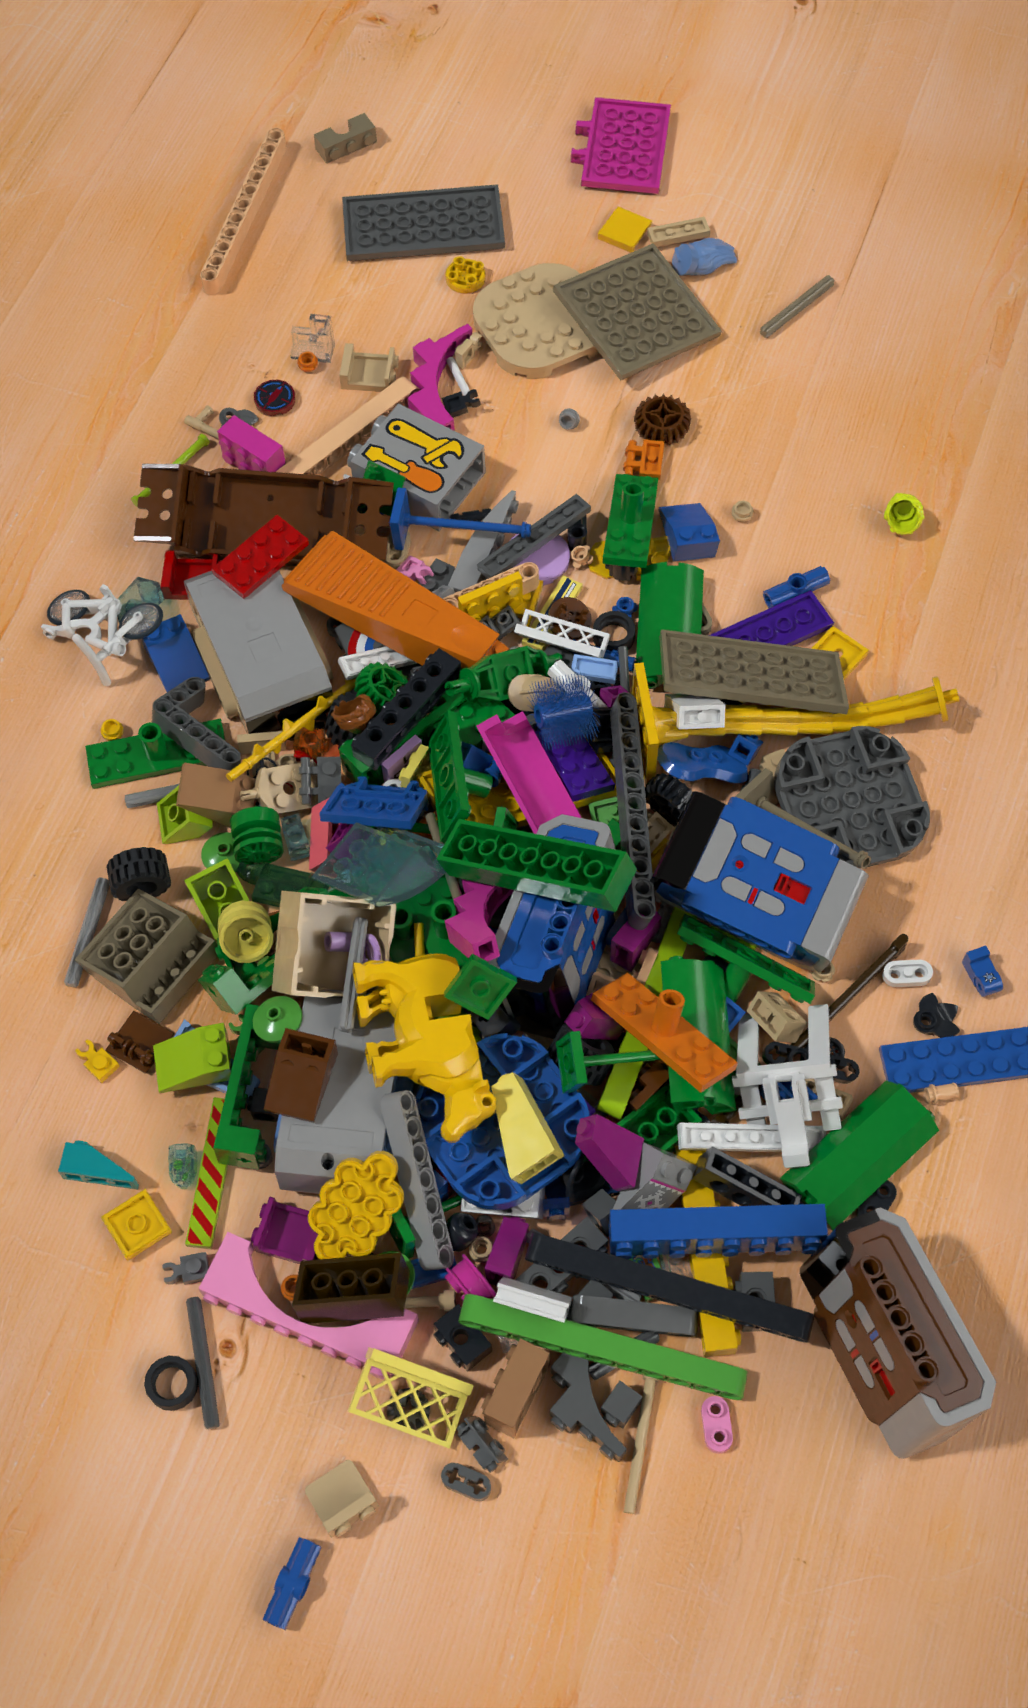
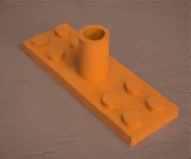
(664, 1031)

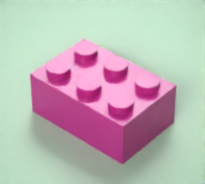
(249, 448)

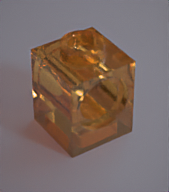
(305, 737)

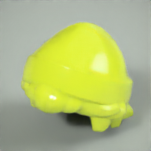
(904, 513)

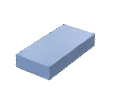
(595, 668)

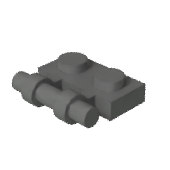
(328, 774)

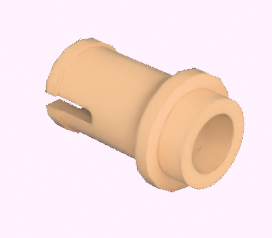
(942, 1092)

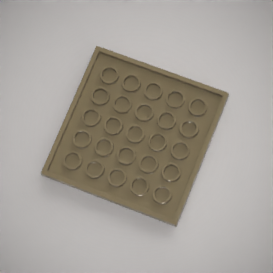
(636, 311)

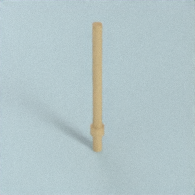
(640, 1442)

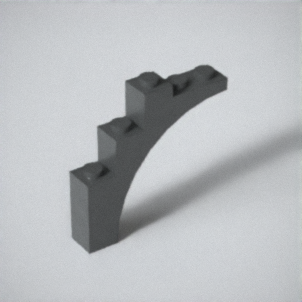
(577, 1404)

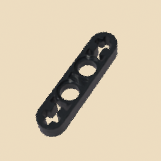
(782, 1049)

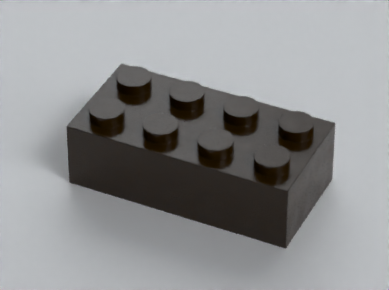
(351, 1288)

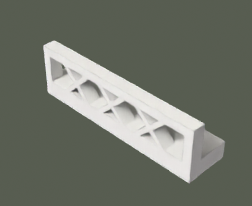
(557, 640)

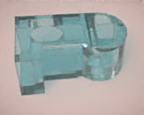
(295, 837)

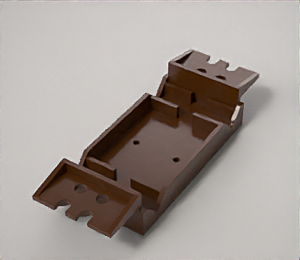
(226, 506)

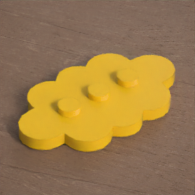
(356, 1206)

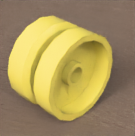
(245, 931)

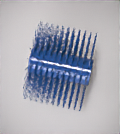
(563, 711)

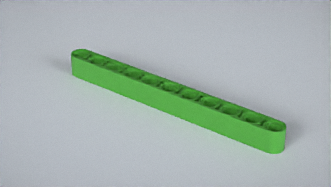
(605, 1347)

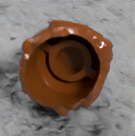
(354, 714)

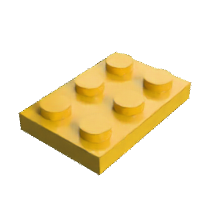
(493, 597)

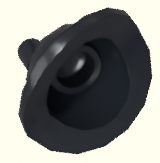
(582, 1180)

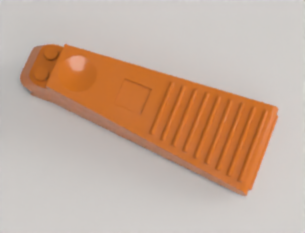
(386, 604)

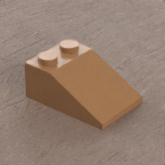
(211, 794)

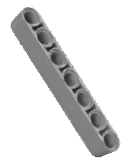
(417, 1180)

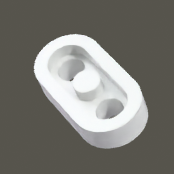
(906, 972)

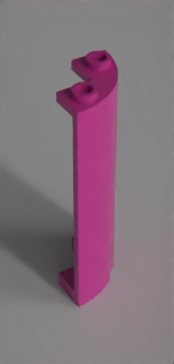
(527, 769)

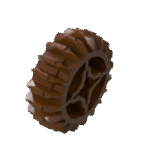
(674, 414)

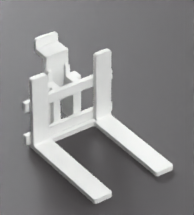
(791, 1112)

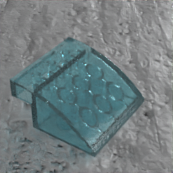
(381, 865)

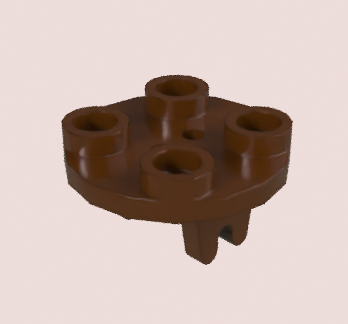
(580, 615)

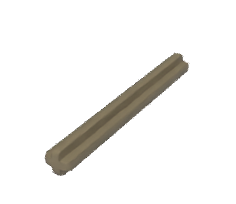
(797, 306)

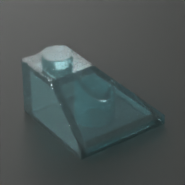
(139, 592)

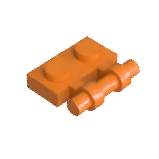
(651, 458)

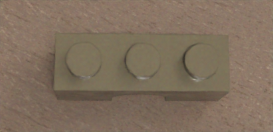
(335, 145)

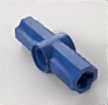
(804, 582)
(292, 1583)

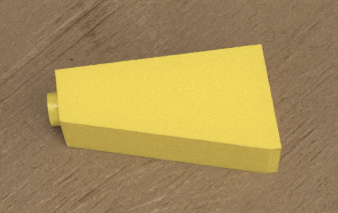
(523, 1129)

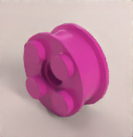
(469, 1279)

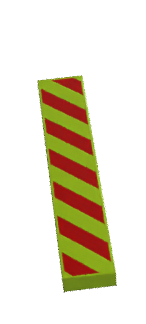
(208, 1188)

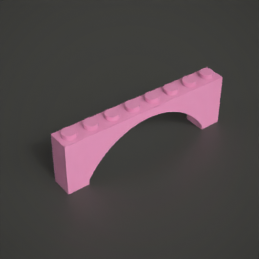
(235, 1285)

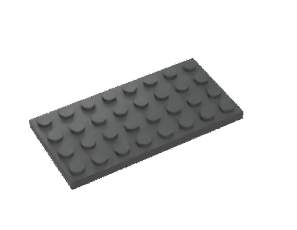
(423, 222)

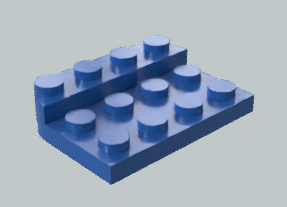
(375, 805)

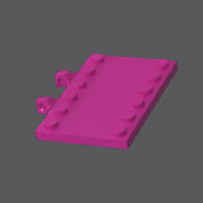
(623, 145)

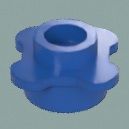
(625, 602)

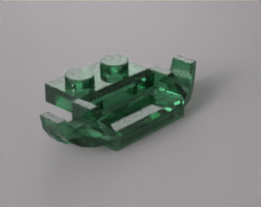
(273, 879)

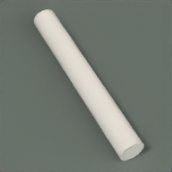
(458, 375)

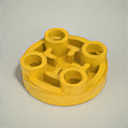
(465, 275)

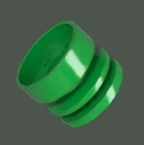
(256, 835)

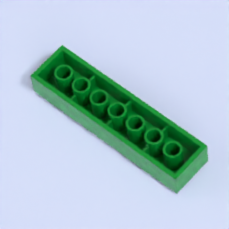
(537, 864)

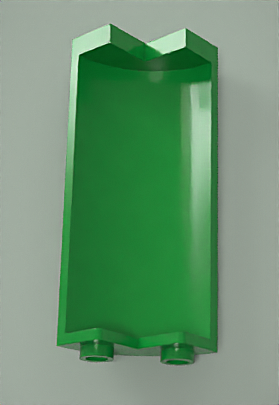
(668, 601)
(706, 1010)

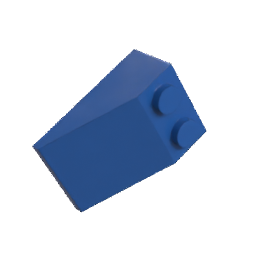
(689, 532)
(174, 653)

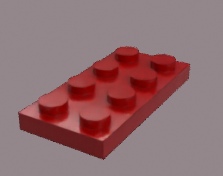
(260, 556)

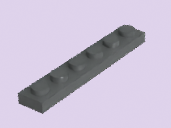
(541, 533)

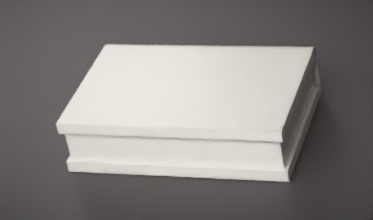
(533, 1299)

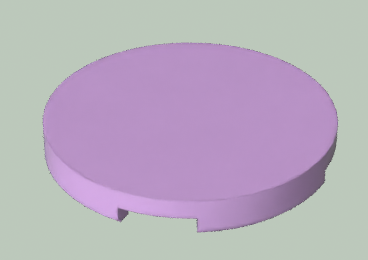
(551, 559)

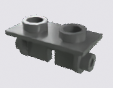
(475, 1434)

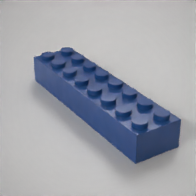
(717, 1230)

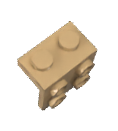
(341, 1498)

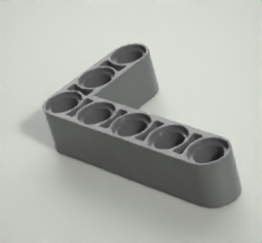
(172, 715)

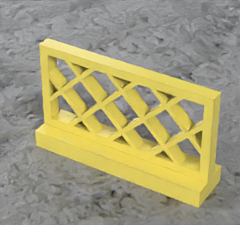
(418, 1374)

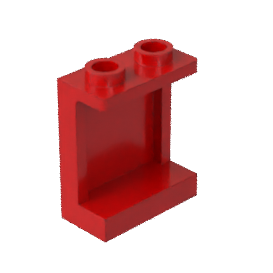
(179, 570)

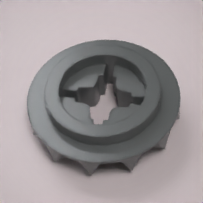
(414, 1420)

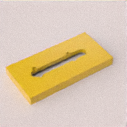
(852, 651)

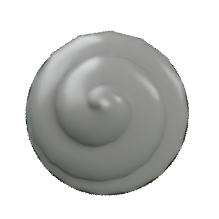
(569, 419)

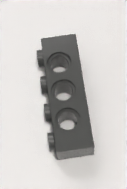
(583, 1234)

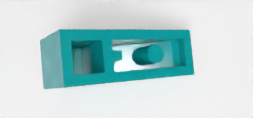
(86, 1164)

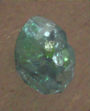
(182, 1164)

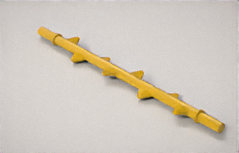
(289, 730)

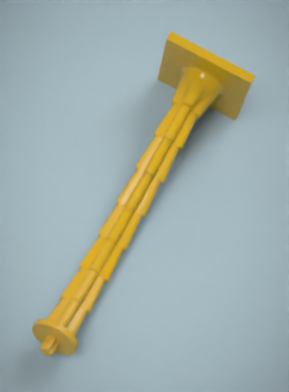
(659, 727)

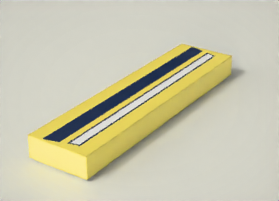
(565, 588)

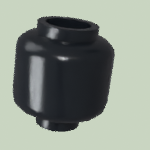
(462, 1230)

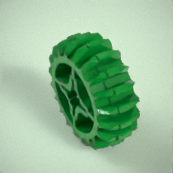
(379, 683)

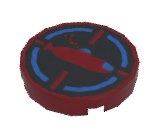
(274, 397)

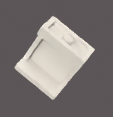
(696, 711)

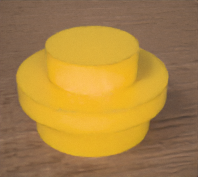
(111, 729)

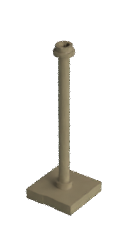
(763, 794)

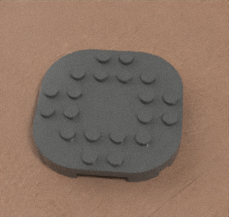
(855, 792)

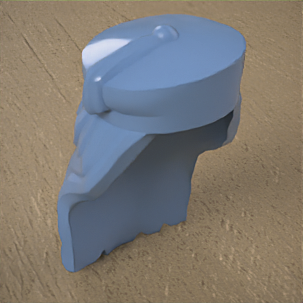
(702, 257)

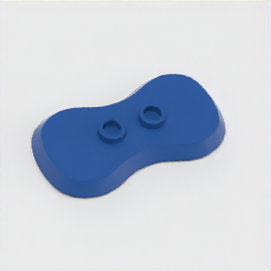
(698, 763)

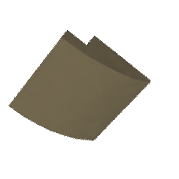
(148, 955)

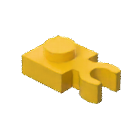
(98, 1063)

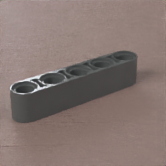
(634, 1316)

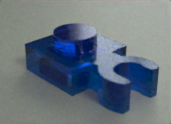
(556, 1208)

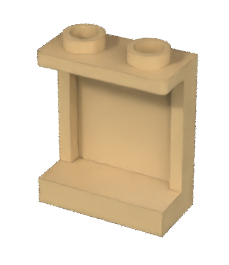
(367, 370)

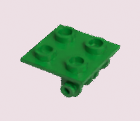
(377, 472)

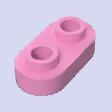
(715, 1424)

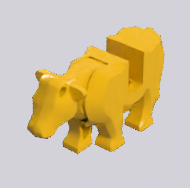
(426, 1050)

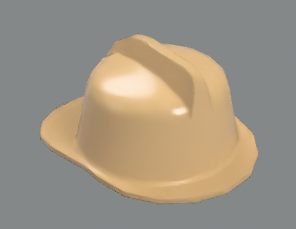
(519, 689)

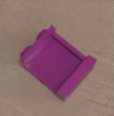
(284, 1233)

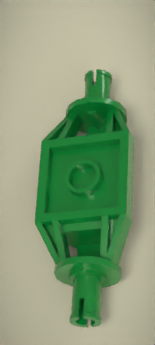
(493, 673)

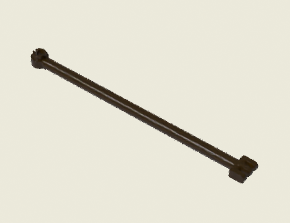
(892, 952)

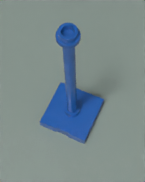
(402, 518)

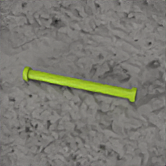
(191, 451)

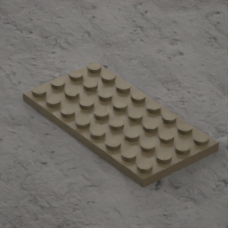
(752, 672)

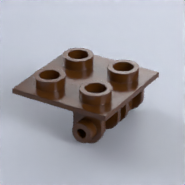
(136, 1041)

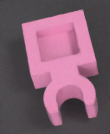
(415, 569)

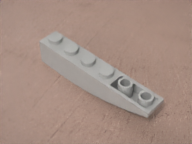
(482, 545)

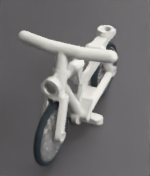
(73, 604)

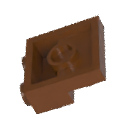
(648, 1082)

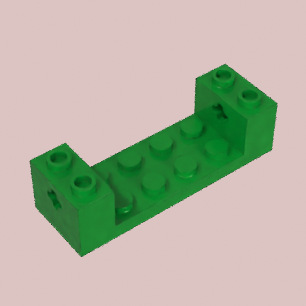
(424, 730)
(234, 993)
(235, 1143)

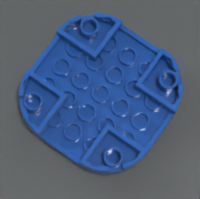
(477, 1161)

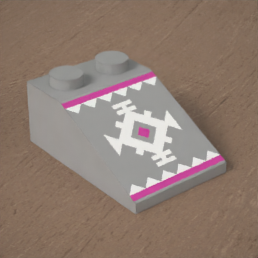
(658, 1181)

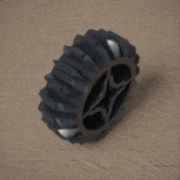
(667, 796)

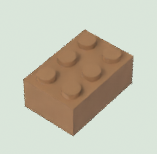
(515, 1387)

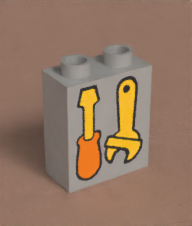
(436, 461)

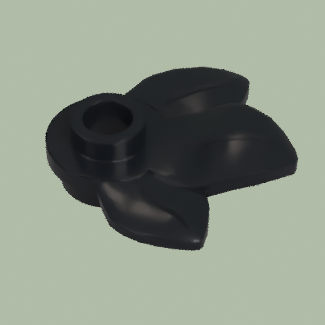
(938, 1015)

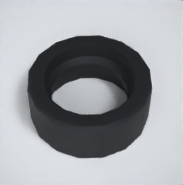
(615, 618)
(159, 1366)

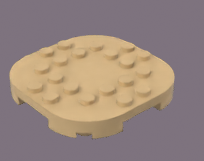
(529, 323)

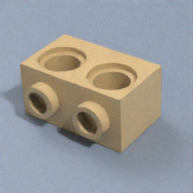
(776, 1017)

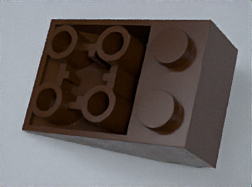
(300, 1075)

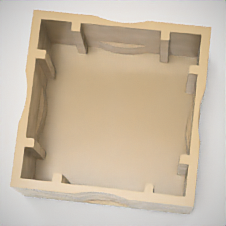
(301, 960)

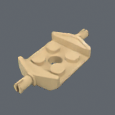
(270, 790)

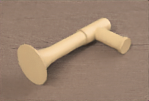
(198, 423)

